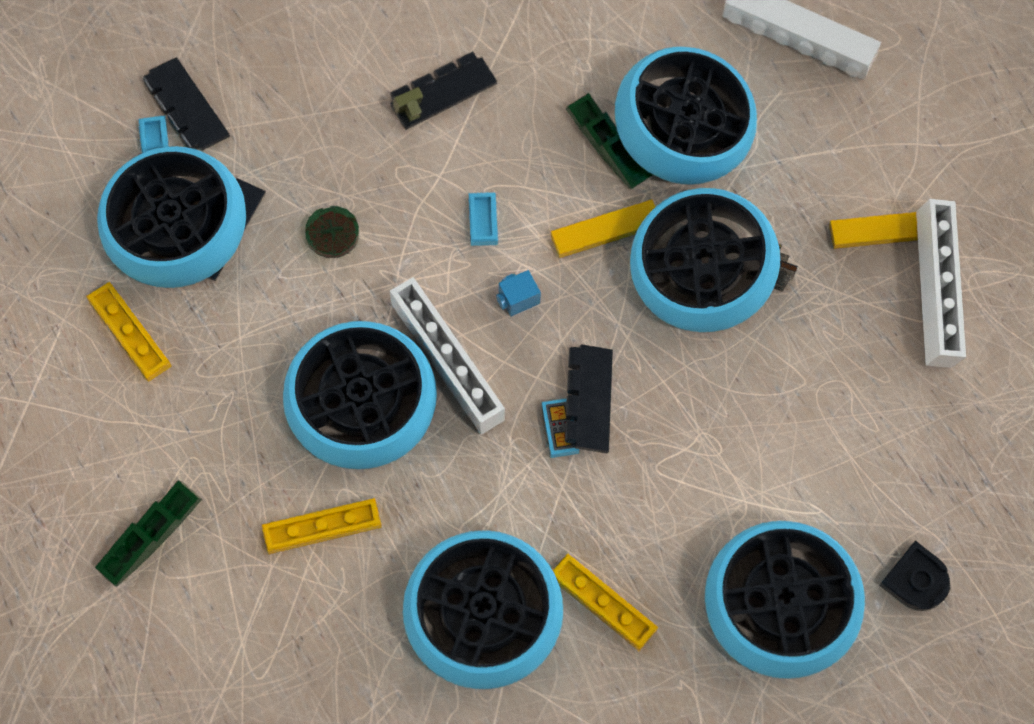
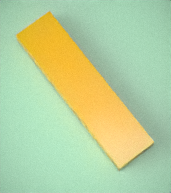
(600, 229)
(873, 230)
(129, 331)
(321, 526)
(604, 602)

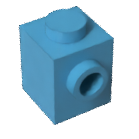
(518, 293)

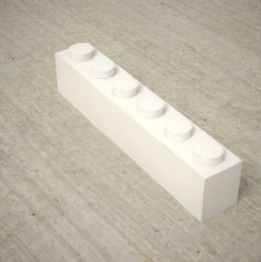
(807, 33)
(940, 283)
(447, 356)

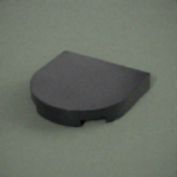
(918, 579)

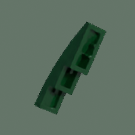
(605, 139)
(148, 534)

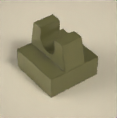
(409, 103)

